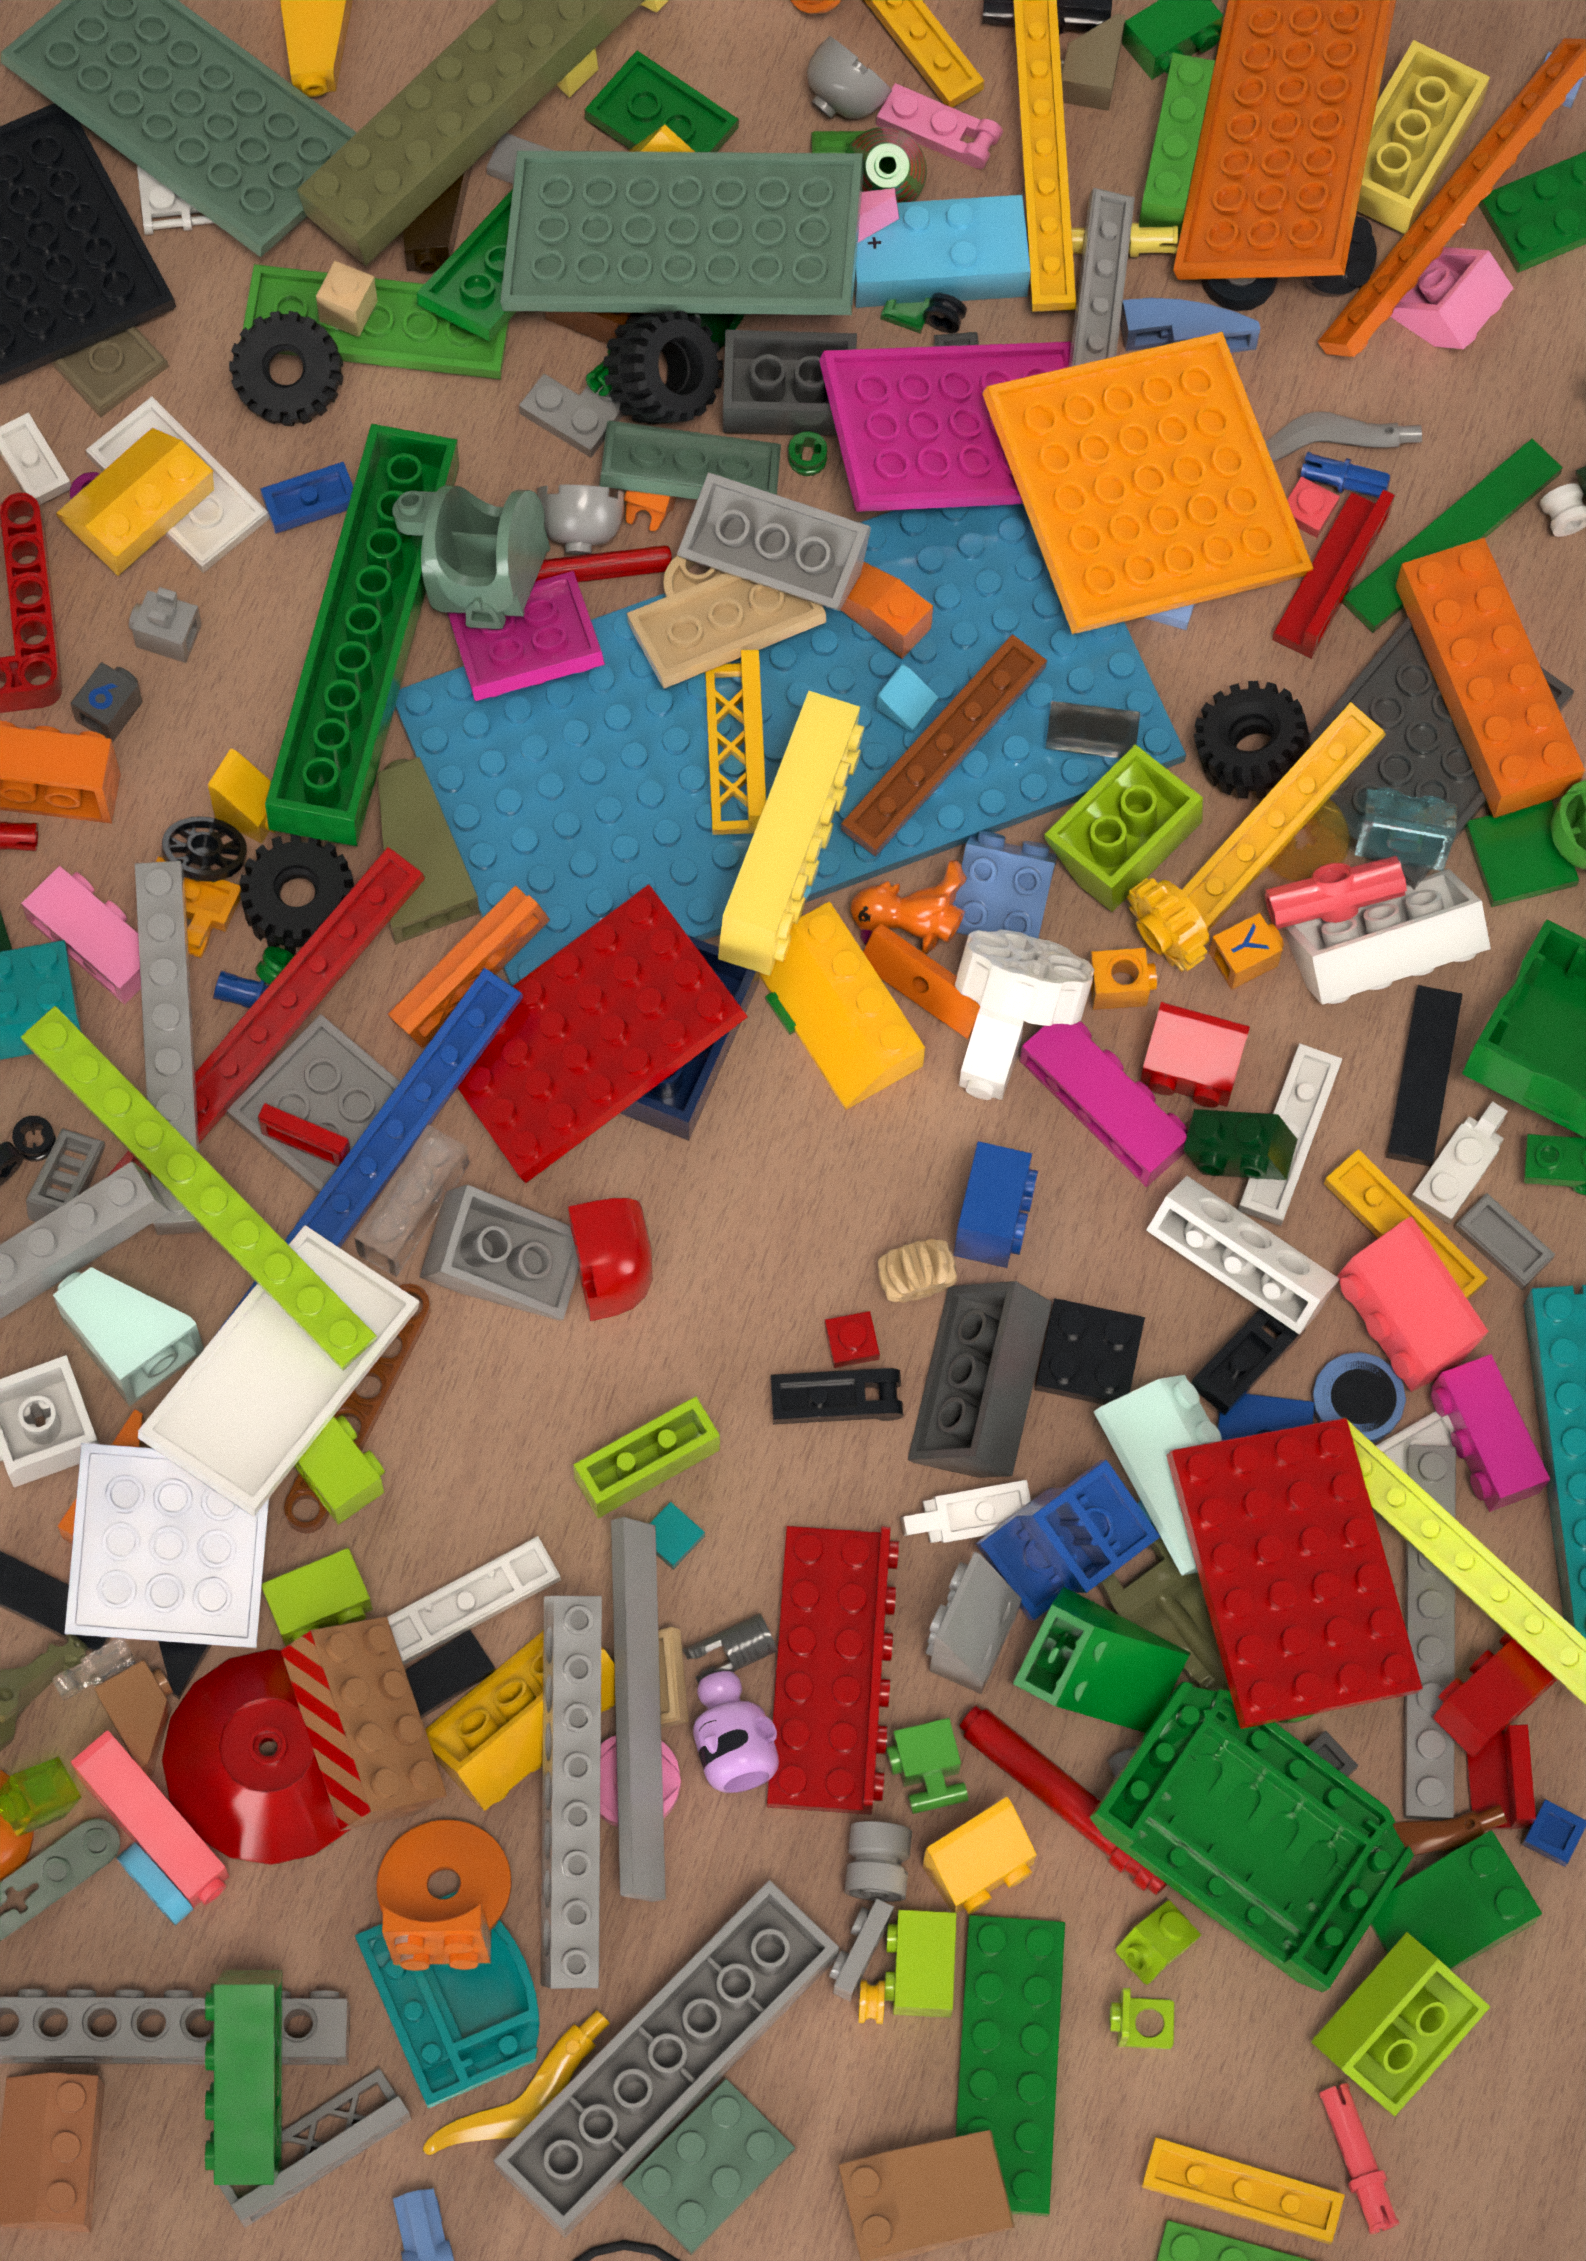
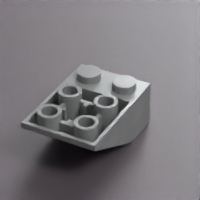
(973, 1625)

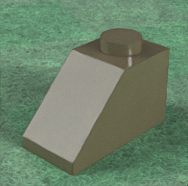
(1092, 65)

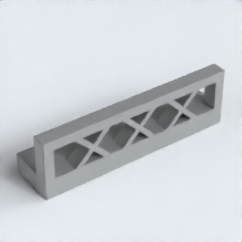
(327, 2155)

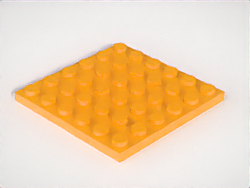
(1147, 482)

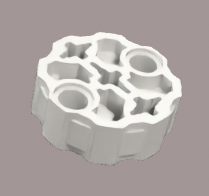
(1024, 977)

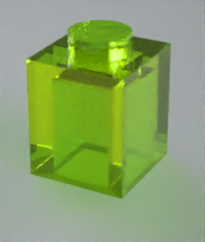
(38, 1796)

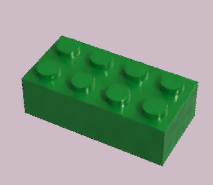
(247, 2077)

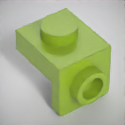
(1157, 1942)

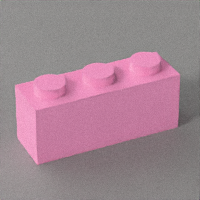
(92, 931)

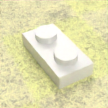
(32, 460)

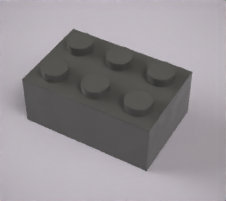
(778, 382)

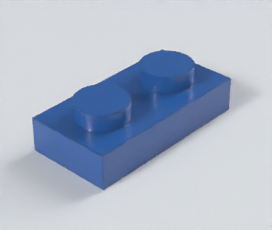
(308, 497)

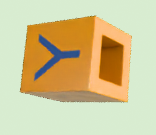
(1246, 950)

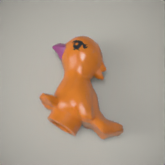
(924, 913)

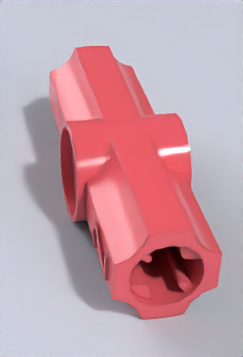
(1335, 892)

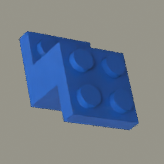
(1068, 1538)

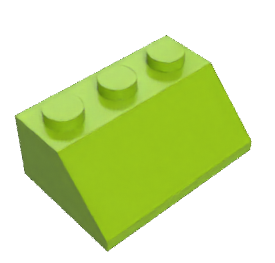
(1125, 827)
(1400, 2024)

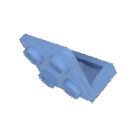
(1004, 885)

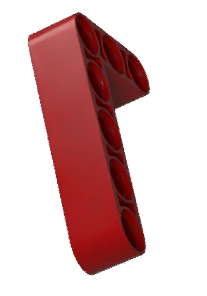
(28, 619)

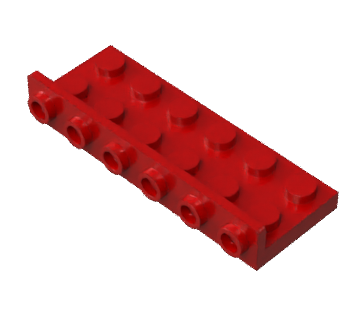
(832, 1669)

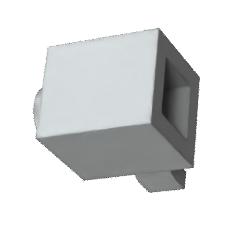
(165, 624)

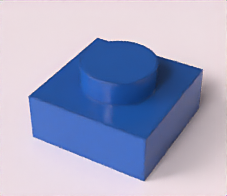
(1555, 1833)

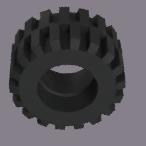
(690, 362)

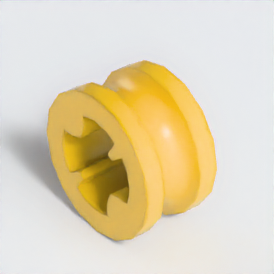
(871, 2001)

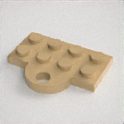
(712, 619)

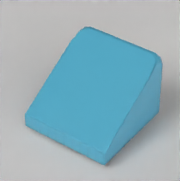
(906, 699)

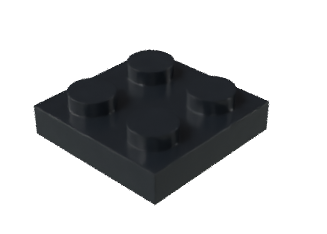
(1089, 1352)

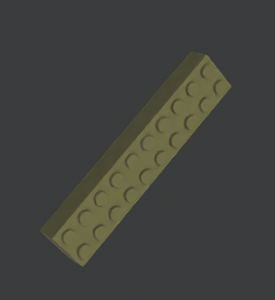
(452, 116)

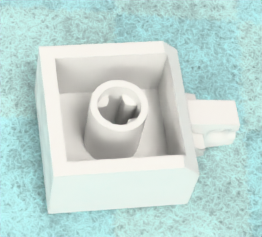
(40, 1451)

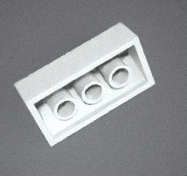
(1390, 939)

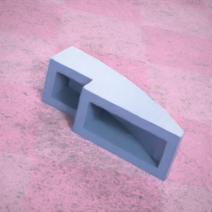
(1168, 321)

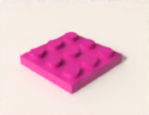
(530, 649)

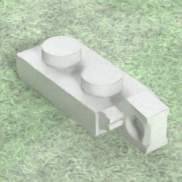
(1461, 1165)
(967, 1512)

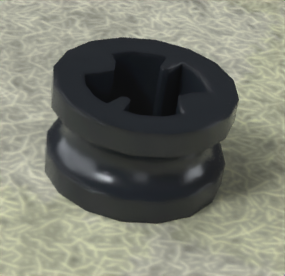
(945, 313)
(33, 1123)

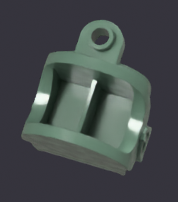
(476, 553)

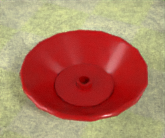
(222, 1783)

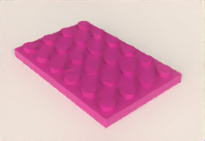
(919, 424)

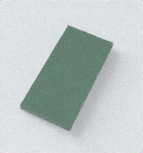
(679, 460)

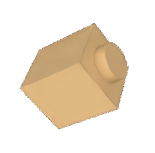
(346, 298)

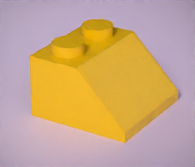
(980, 1858)

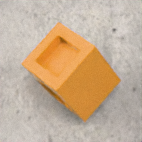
(1107, 992)

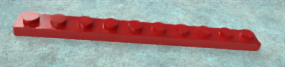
(299, 988)

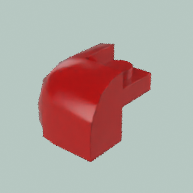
(611, 1254)

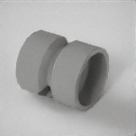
(877, 1866)

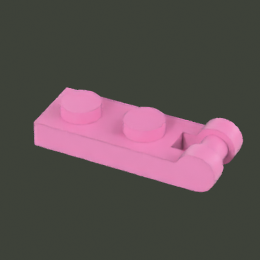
(939, 126)

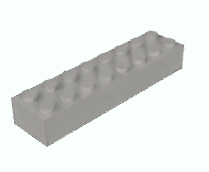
(666, 2058)

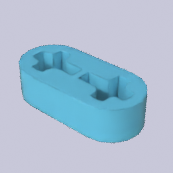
(154, 1883)

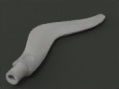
(1338, 429)

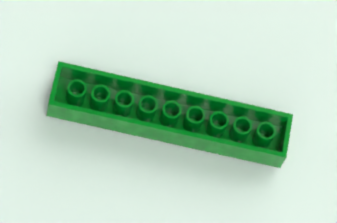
(358, 644)

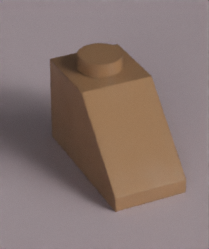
(138, 1711)

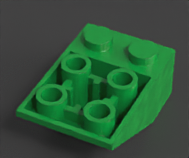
(1100, 1664)

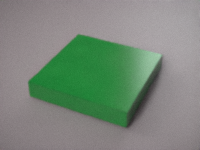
(1519, 855)

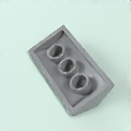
(775, 542)

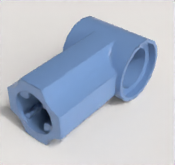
(421, 2227)

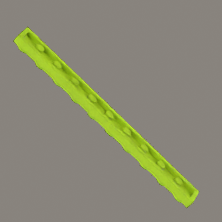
(199, 1188)

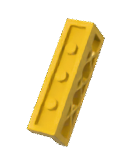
(753, 743)

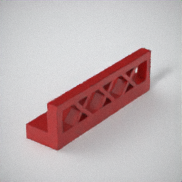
(1333, 573)

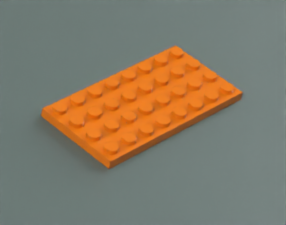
(1284, 139)

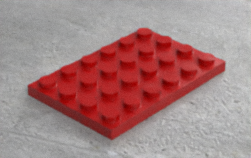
(597, 1033)
(1293, 1572)

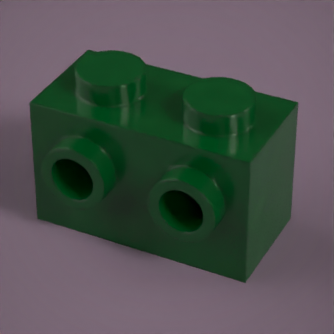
(1240, 1144)

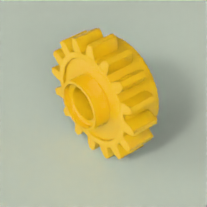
(1169, 922)

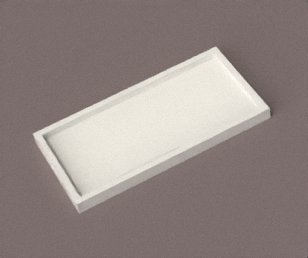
(266, 1386)

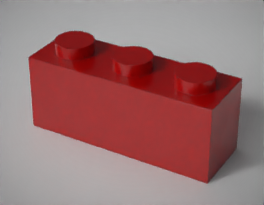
(1493, 1696)

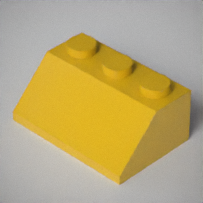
(138, 499)

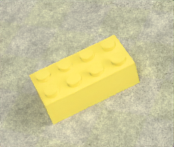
(1417, 133)

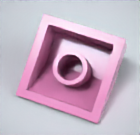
(1454, 297)

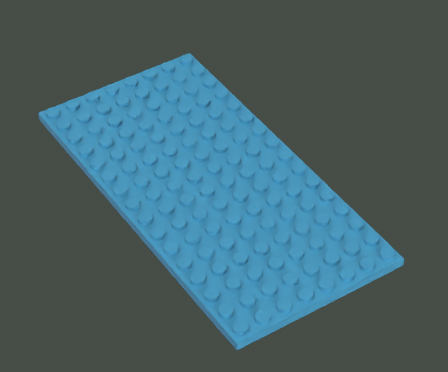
(606, 775)

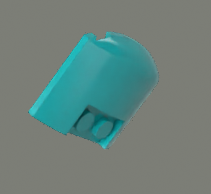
(457, 2022)

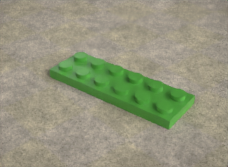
(395, 333)

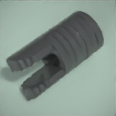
(742, 1644)

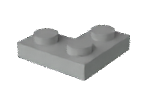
(569, 416)

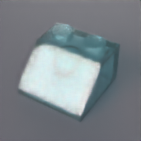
(1406, 827)

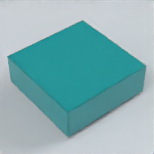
(675, 1535)

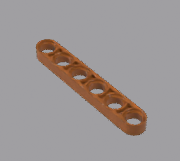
(365, 1410)

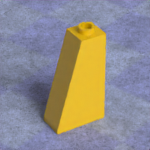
(315, 42)

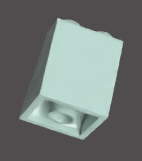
(126, 1332)

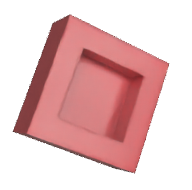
(1311, 506)

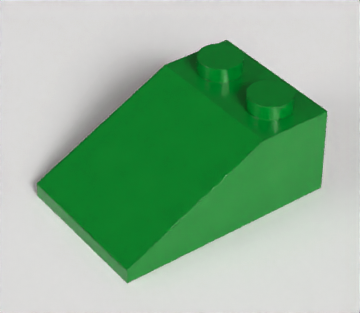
(1459, 1904)

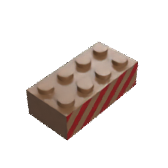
(363, 1723)

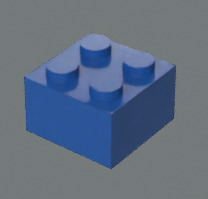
(993, 1202)

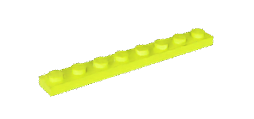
(1473, 1567)

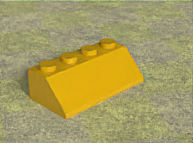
(843, 1009)
(497, 1728)

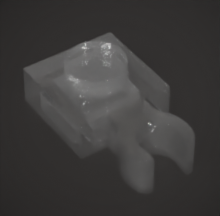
(95, 1668)

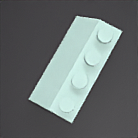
(1142, 1432)

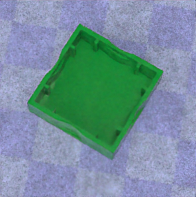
(1538, 1032)

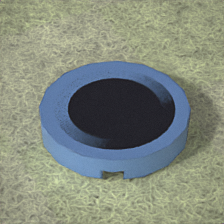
(1362, 1391)

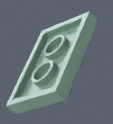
(708, 2167)

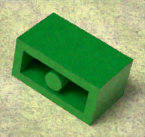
(1169, 29)

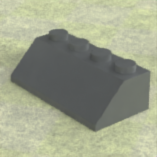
(980, 1379)

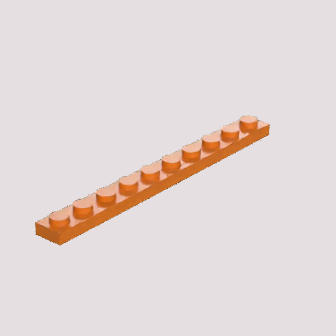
(1456, 200)

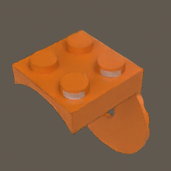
(448, 1930)

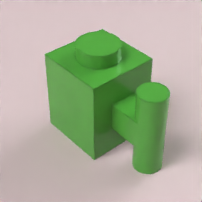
(927, 1756)

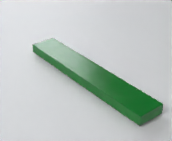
(1465, 521)

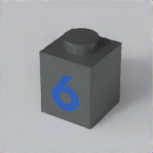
(107, 701)

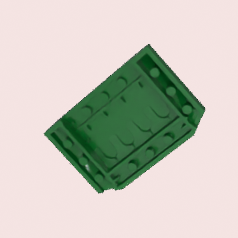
(1255, 1833)

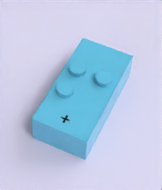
(948, 248)

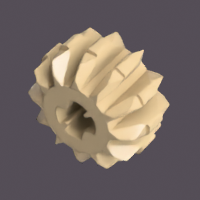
(917, 1270)

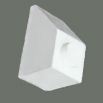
(991, 1055)

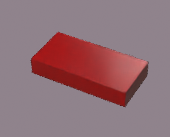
(303, 1135)

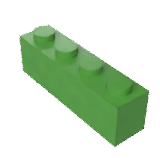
(1176, 142)

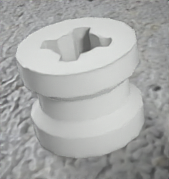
(1565, 509)

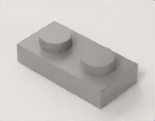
(851, 1966)

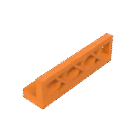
(486, 946)

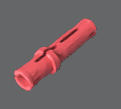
(1359, 2159)

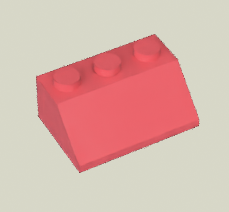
(1411, 1305)

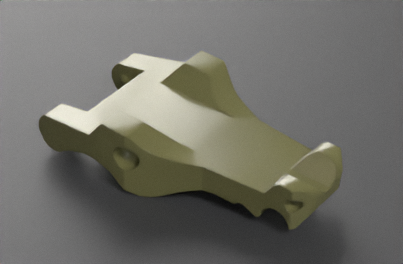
(1175, 1611)
(25, 1683)

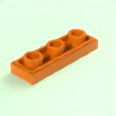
(921, 979)

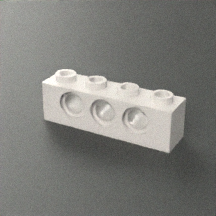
(1242, 1254)

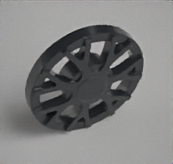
(205, 848)

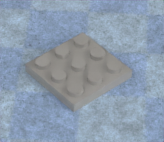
(320, 1081)

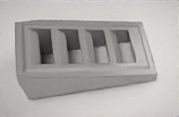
(45, 1199)

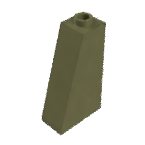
(419, 834)

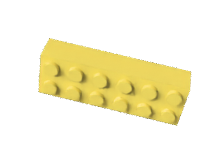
(791, 833)

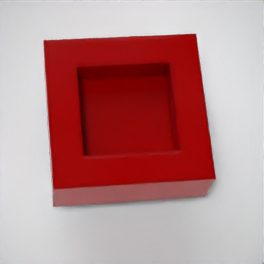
(852, 1339)

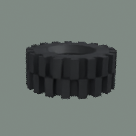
(310, 392)
(1246, 714)
(275, 867)

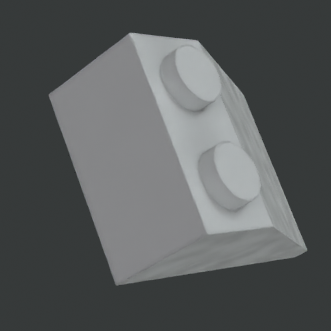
(502, 1253)

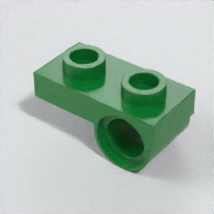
(1556, 1161)

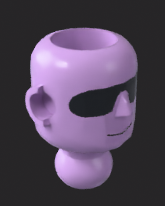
(733, 1736)

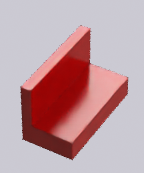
(1504, 1778)

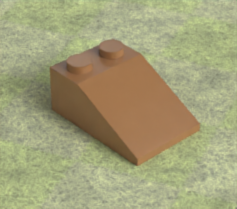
(926, 2197)

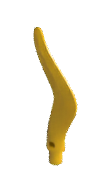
(548, 2082)

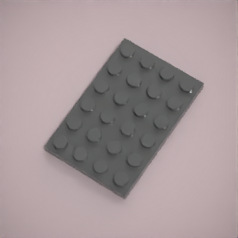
(1421, 744)

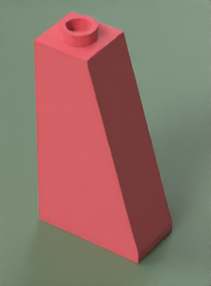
(150, 1819)

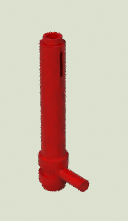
(1050, 1786)

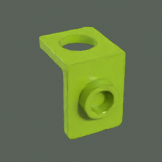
(1124, 2015)

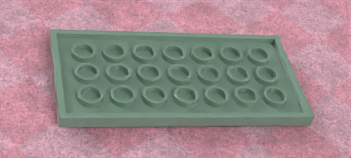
(184, 108)
(683, 232)

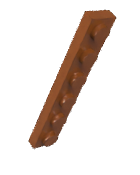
(943, 745)

